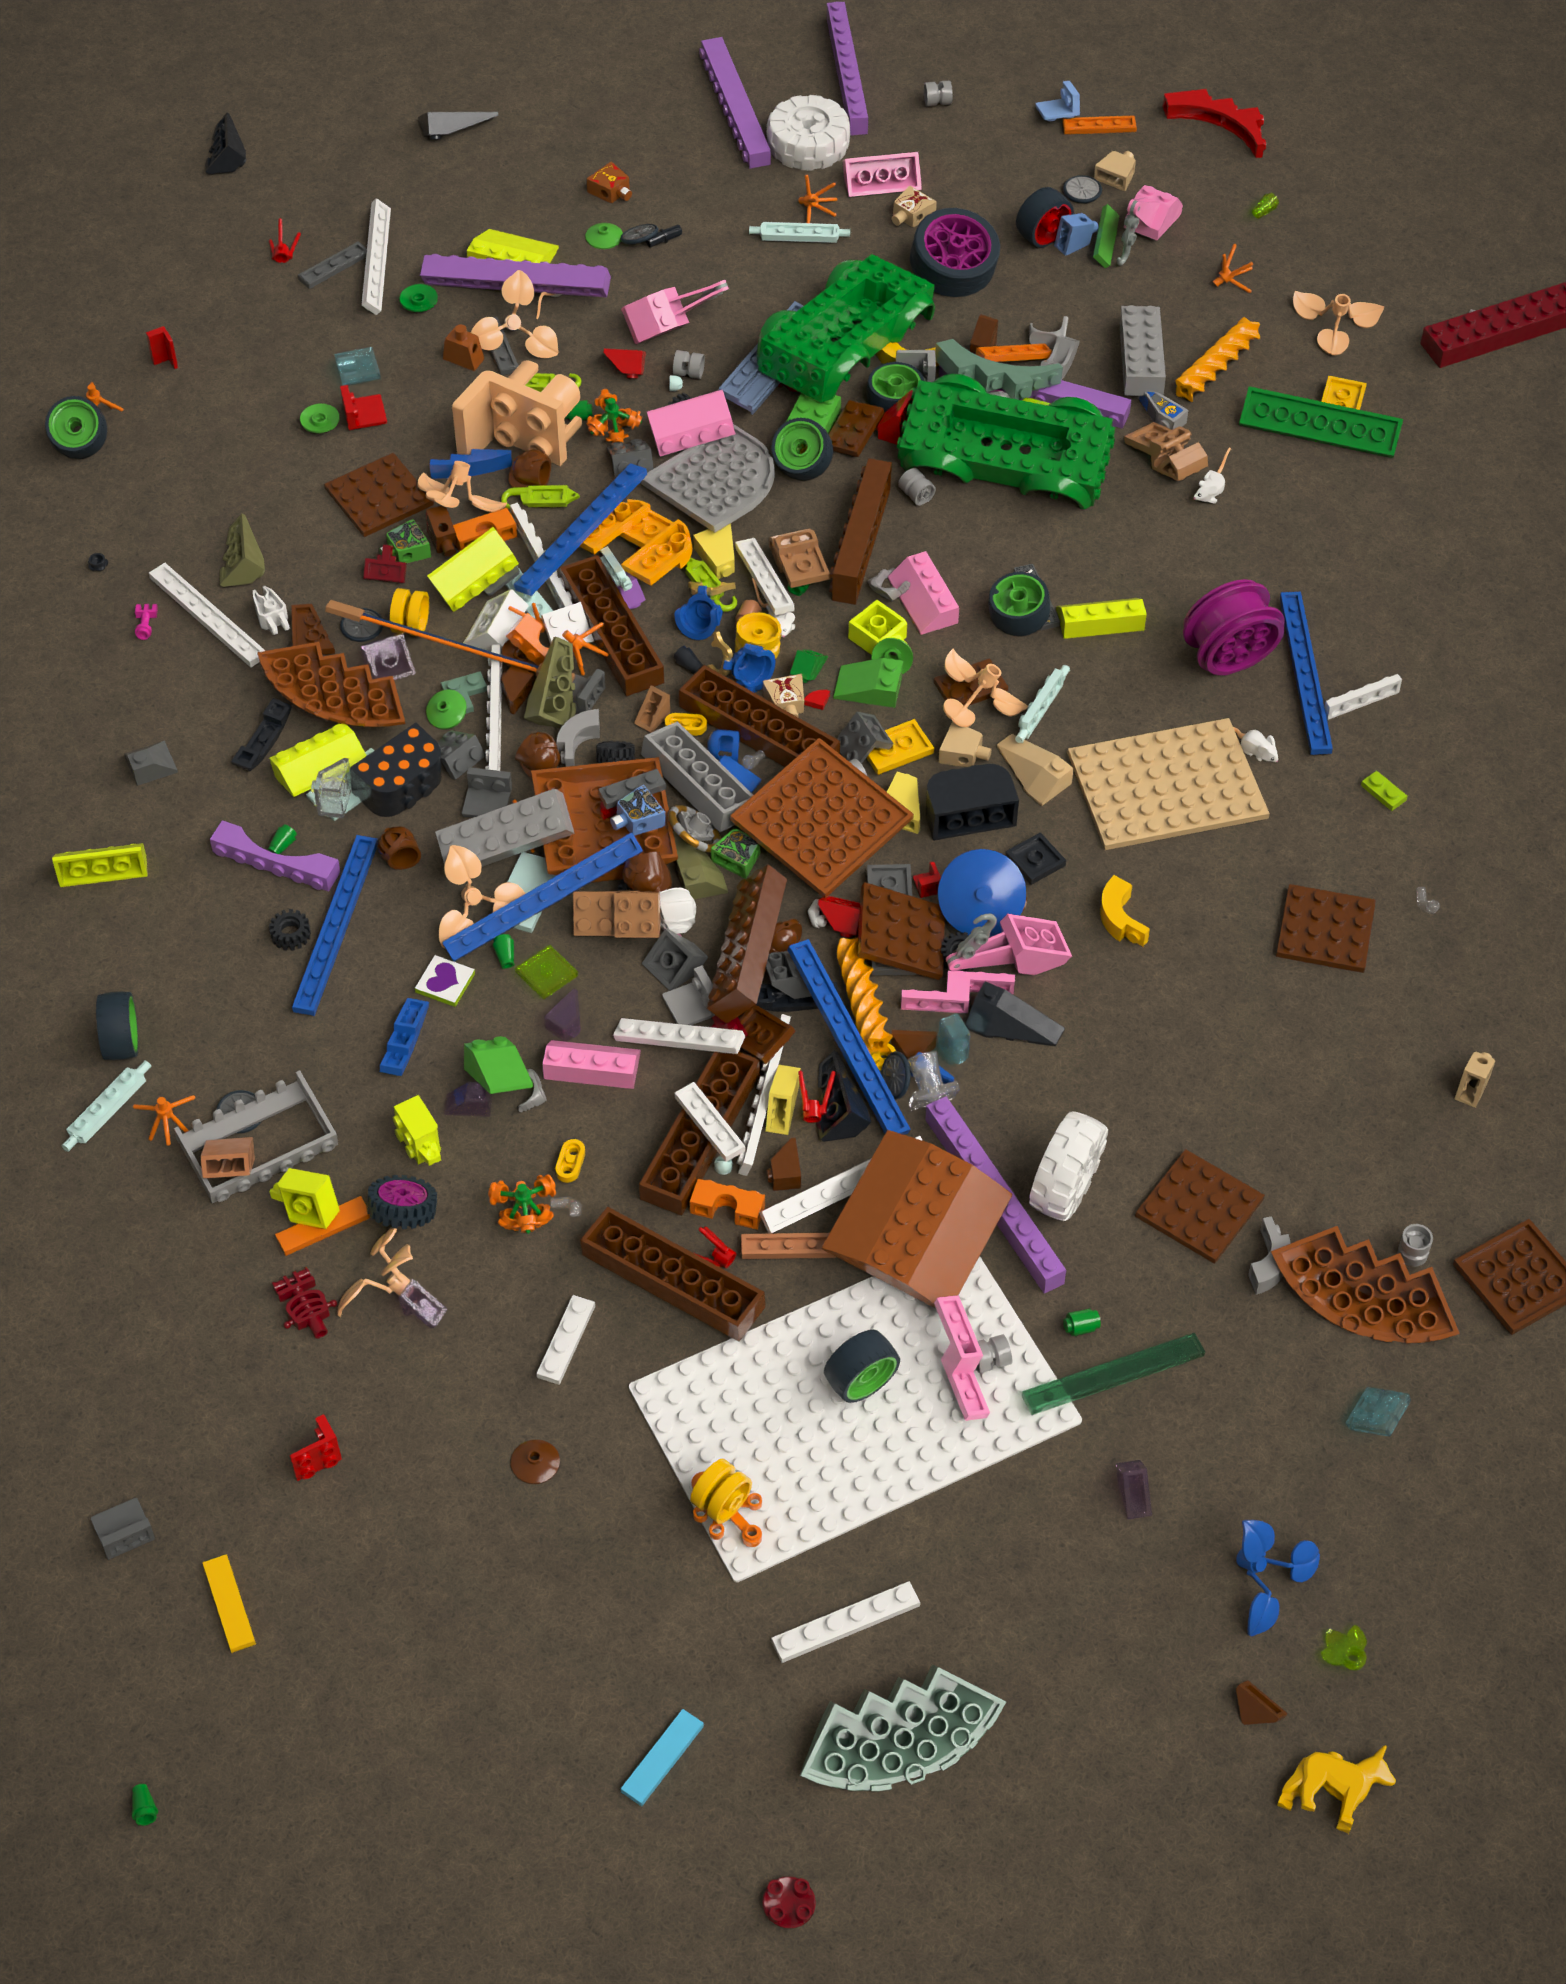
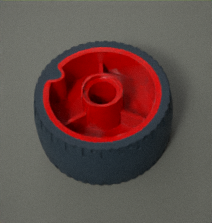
(1041, 216)

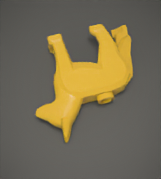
(1340, 1778)

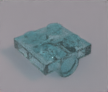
(357, 366)
(1378, 1411)

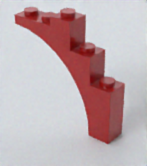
(1221, 112)

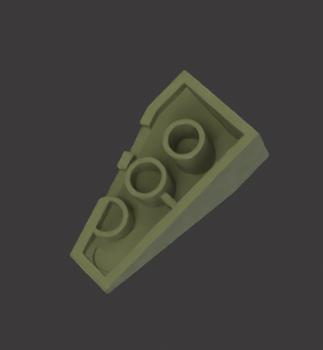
(552, 692)

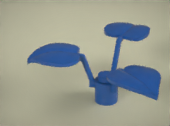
(1256, 1540)

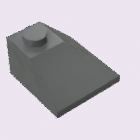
(151, 763)
(674, 959)

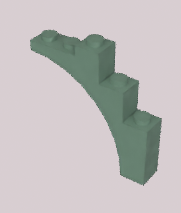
(1015, 380)

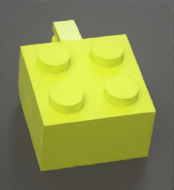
(876, 624)
(417, 1130)
(307, 1197)

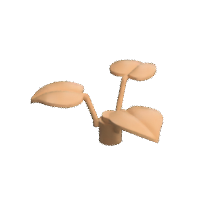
(517, 290)
(1330, 341)
(442, 493)
(961, 670)
(461, 867)
(396, 1281)

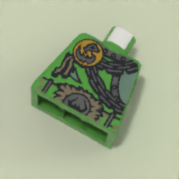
(408, 543)
(736, 852)

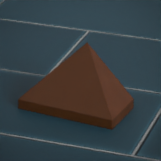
(912, 1042)
(1256, 1706)

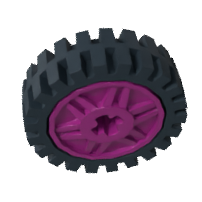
(401, 1201)

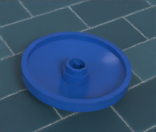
(979, 885)

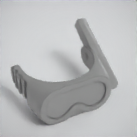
(1049, 338)
(888, 593)
(538, 1096)

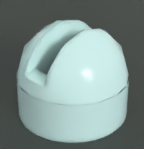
(675, 383)
(721, 1166)

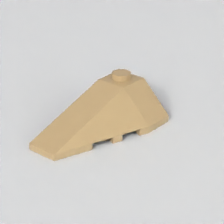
(1036, 768)

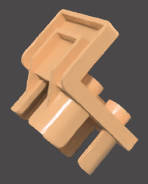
(516, 413)

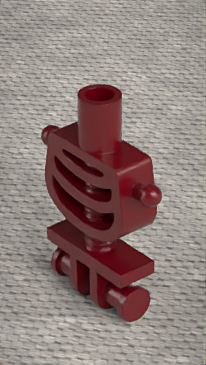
(305, 1307)

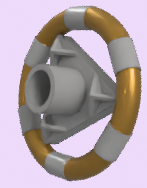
(695, 827)

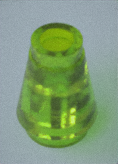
(1265, 205)

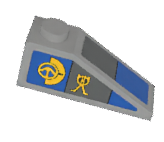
(1163, 410)

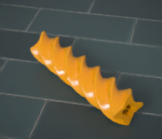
(1216, 358)
(861, 995)

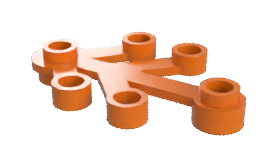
(737, 1519)

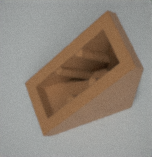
(654, 709)

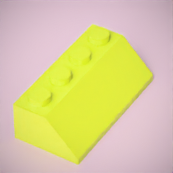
(473, 569)
(1102, 618)
(301, 763)
(100, 865)

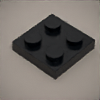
(1036, 858)

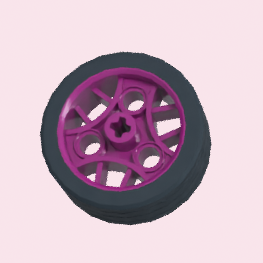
(957, 241)

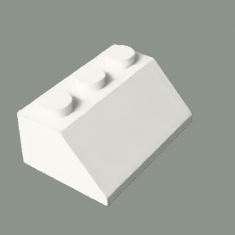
(495, 621)

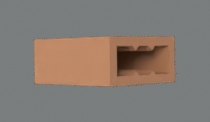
(227, 1157)

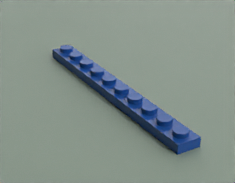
(580, 529)
(1306, 673)
(542, 897)
(335, 925)
(848, 1038)

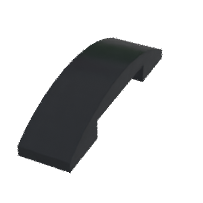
(265, 736)
(778, 1001)

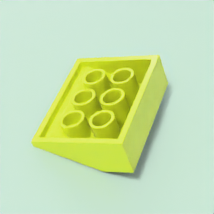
(509, 246)

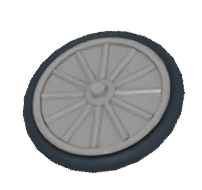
(1082, 189)

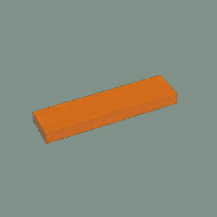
(1106, 124)
(1014, 352)
(302, 1235)

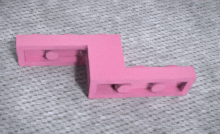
(957, 995)
(962, 1358)

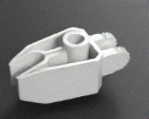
(270, 610)

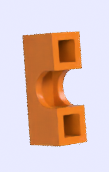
(472, 529)
(525, 637)
(710, 1196)

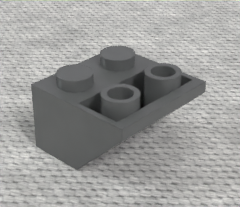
(785, 975)

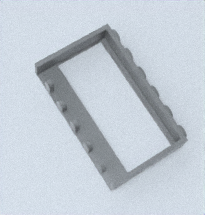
(248, 1115)

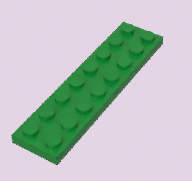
(1321, 422)

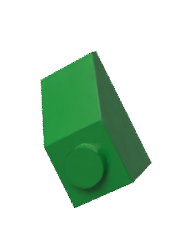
(808, 664)

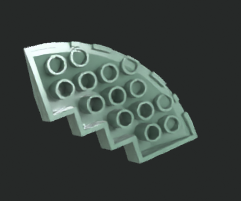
(897, 1736)

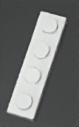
(1363, 696)
(710, 1122)
(566, 1340)

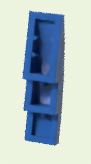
(480, 462)
(404, 1036)

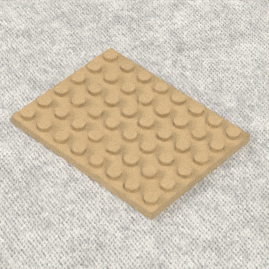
(1167, 784)

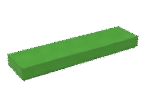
(1106, 236)

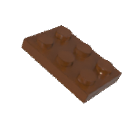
(855, 427)
(962, 690)
(765, 1034)

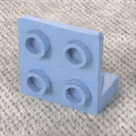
(1066, 107)

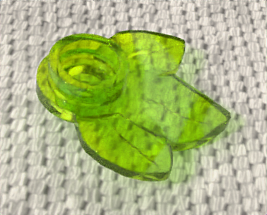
(1342, 1646)

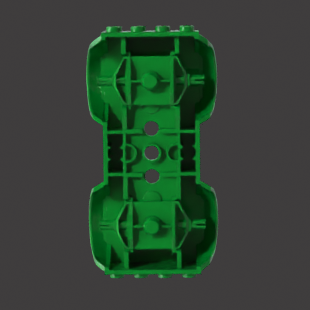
(799, 345)
(955, 412)

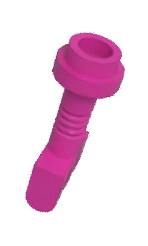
(143, 630)

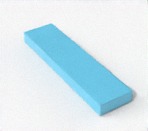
(662, 1757)

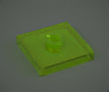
(546, 972)

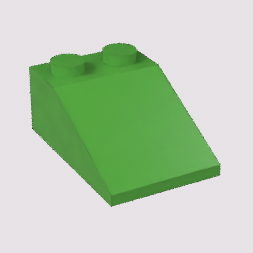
(870, 682)
(496, 1065)

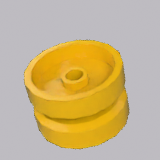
(409, 609)
(758, 630)
(721, 1491)

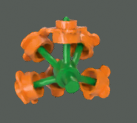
(619, 418)
(522, 1195)

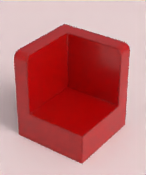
(928, 882)

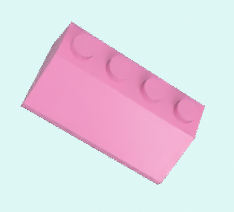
(881, 174)
(691, 423)
(928, 597)
(590, 1064)

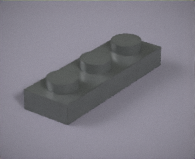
(613, 793)

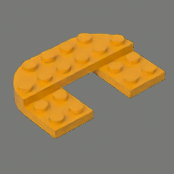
(661, 540)

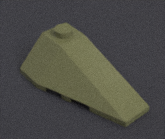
(242, 557)
(697, 871)

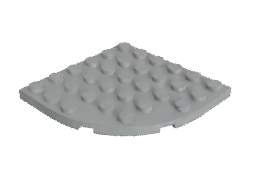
(716, 479)

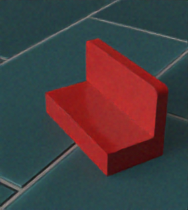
(161, 346)

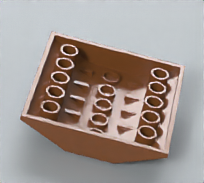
(583, 803)
(918, 1218)

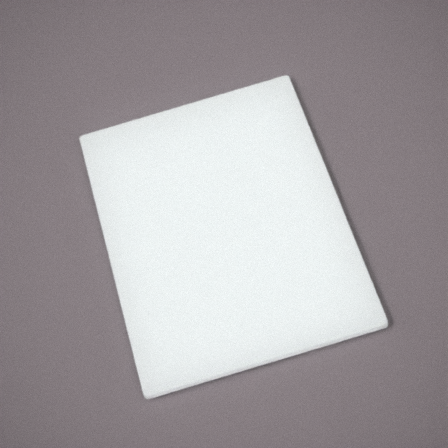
(836, 1461)

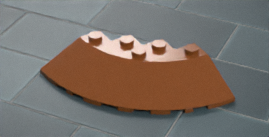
(330, 688)
(1366, 1293)

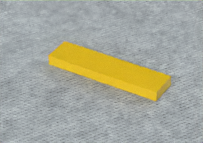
(229, 1603)

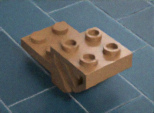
(1168, 450)
(799, 557)
(617, 914)

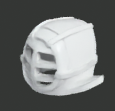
(677, 910)

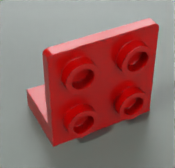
(362, 411)
(319, 1455)

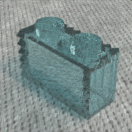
(953, 1039)

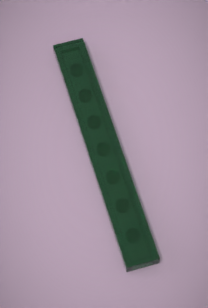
(1112, 1373)

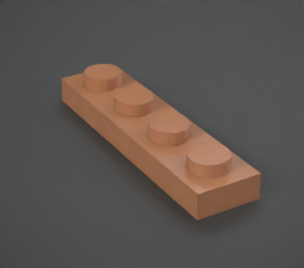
(784, 1246)

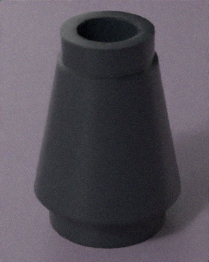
(687, 659)

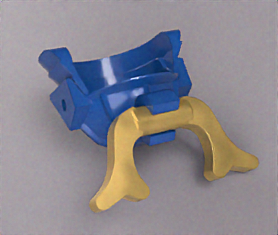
(701, 614)
(749, 664)

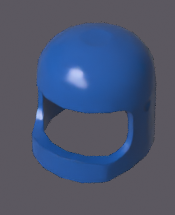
(724, 741)

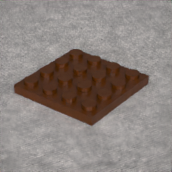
(378, 494)
(1326, 928)
(901, 931)
(1200, 1206)
(1517, 1276)

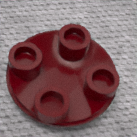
(789, 1902)

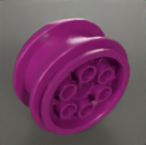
(1233, 627)

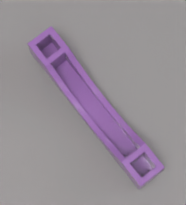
(315, 869)

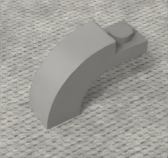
(1063, 353)
(575, 731)
(1266, 1273)

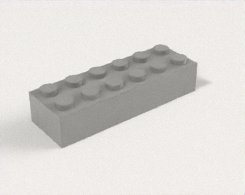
(1142, 350)
(696, 774)
(510, 828)

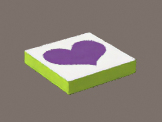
(445, 981)

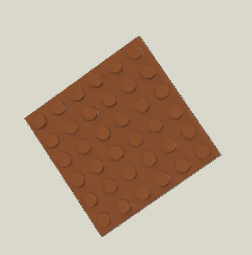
(822, 817)

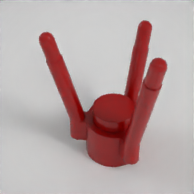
(281, 252)
(811, 1109)
(722, 1253)

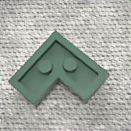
(467, 686)

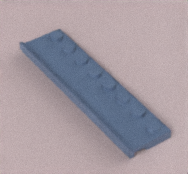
(748, 385)

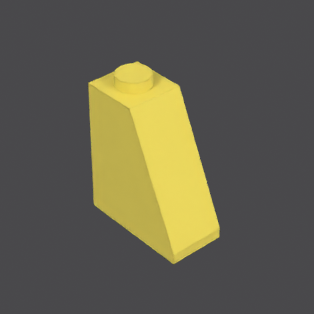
(716, 550)
(905, 790)
(782, 1099)

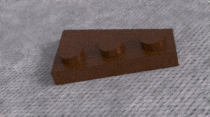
(308, 628)

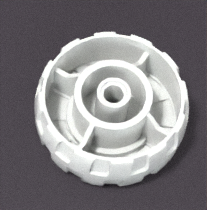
(808, 132)
(1068, 1166)

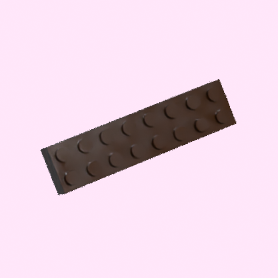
(860, 531)
(628, 648)
(757, 719)
(747, 944)
(686, 1150)
(673, 1273)

